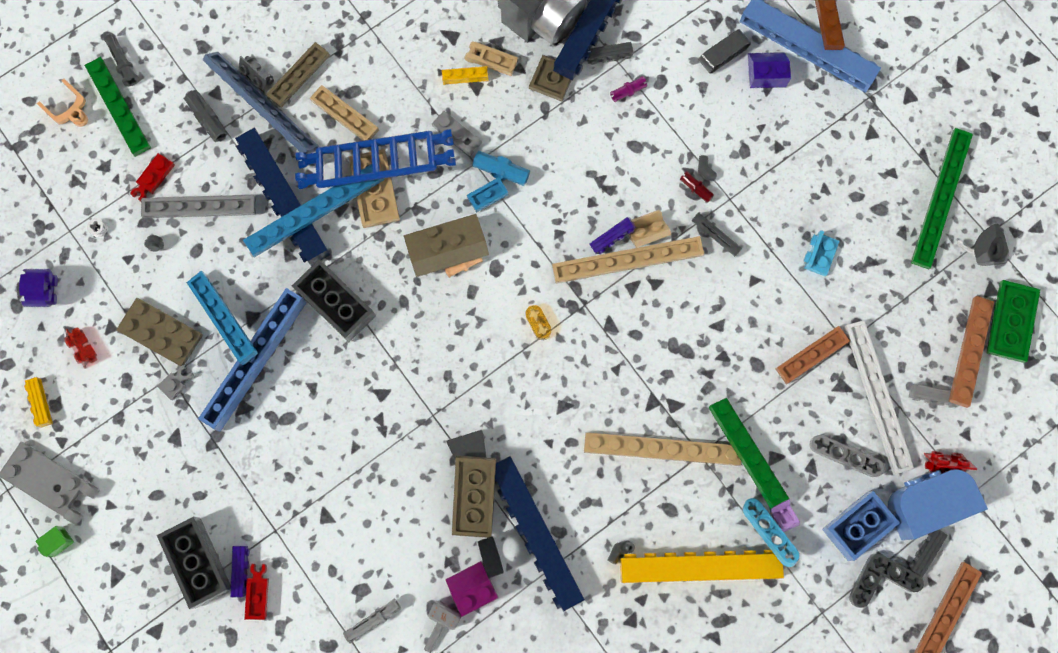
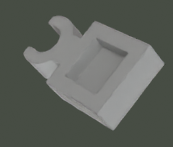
(173, 385)

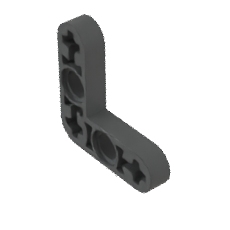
(877, 574)

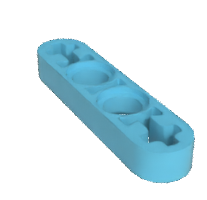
(768, 533)

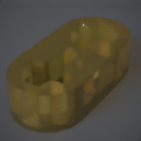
(542, 320)

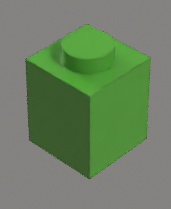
(54, 541)

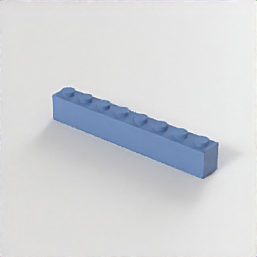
(809, 44)
(242, 376)

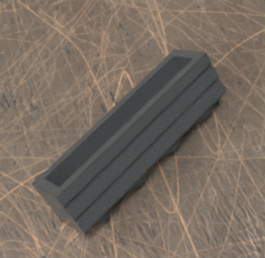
(611, 52)
(927, 552)

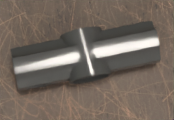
(205, 116)

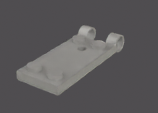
(38, 477)

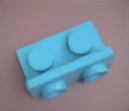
(821, 253)

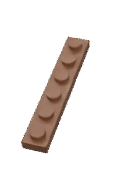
(971, 352)
(949, 609)

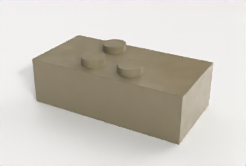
(446, 245)

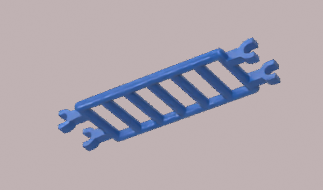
(434, 160)

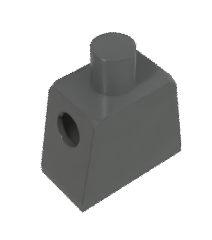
(468, 445)

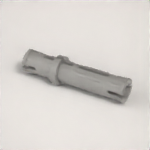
(380, 615)

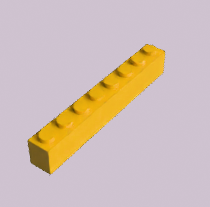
(700, 567)

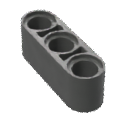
(724, 51)

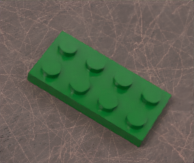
(1013, 321)

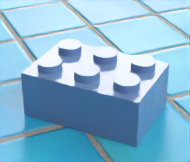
(860, 526)

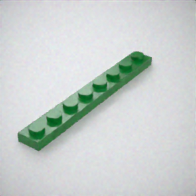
(941, 198)

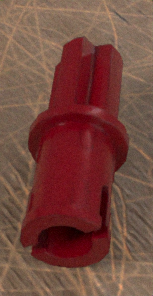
(697, 187)

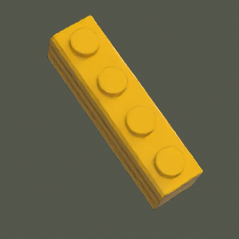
(464, 75)
(38, 401)

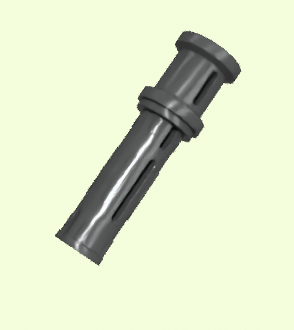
(123, 66)

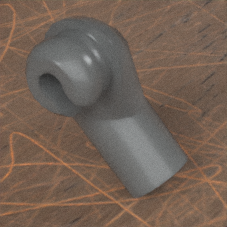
(704, 170)
(620, 549)

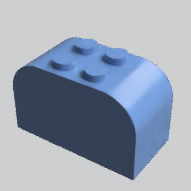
(935, 502)

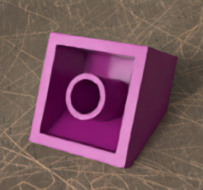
(471, 589)

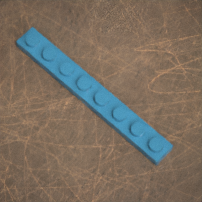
(306, 214)

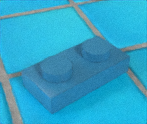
(487, 194)

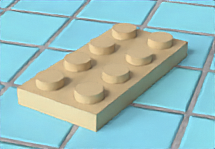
(378, 203)

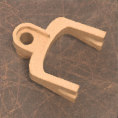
(72, 112)

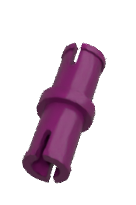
(628, 89)

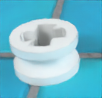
(101, 232)

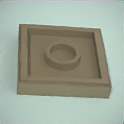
(549, 82)

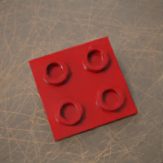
(941, 461)

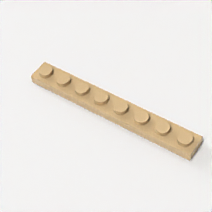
(627, 259)
(661, 449)

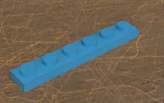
(222, 318)

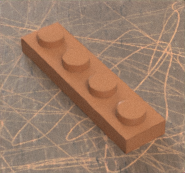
(812, 355)

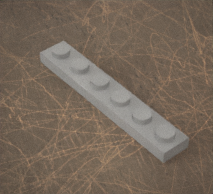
(198, 206)

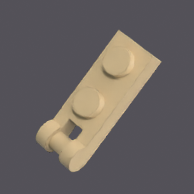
(491, 58)

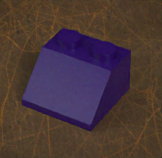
(769, 70)

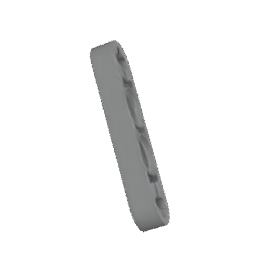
(845, 459)

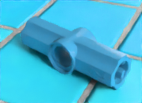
(501, 168)

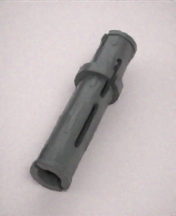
(699, 219)

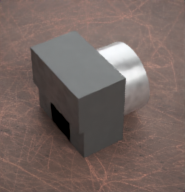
(548, 18)

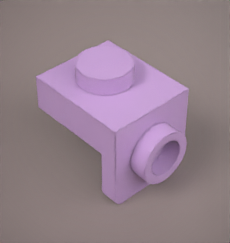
(785, 516)

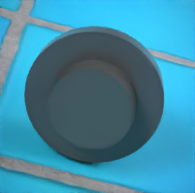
(154, 243)

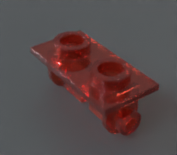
(76, 340)

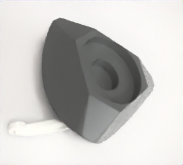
(989, 247)

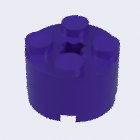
(38, 288)

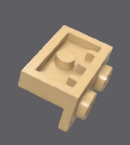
(649, 229)

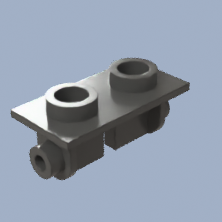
(249, 67)

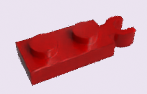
(152, 176)
(256, 594)

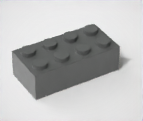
(334, 300)
(194, 562)

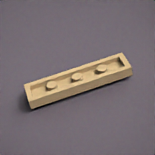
(344, 113)

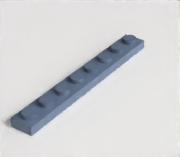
(260, 103)

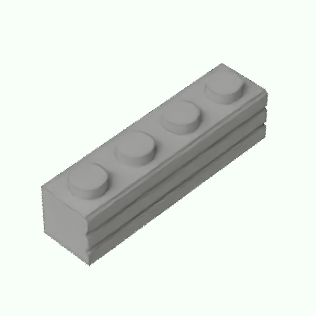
(930, 395)

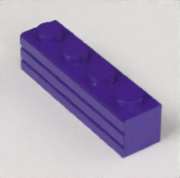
(613, 235)
(239, 571)

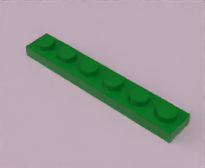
(117, 106)
(748, 453)

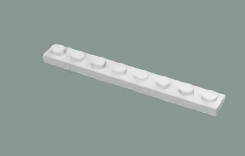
(879, 397)

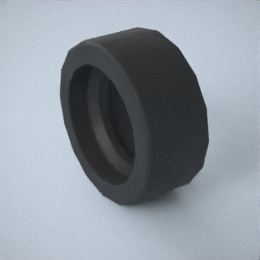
(490, 557)

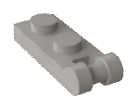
(459, 133)

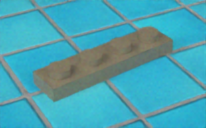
(298, 74)

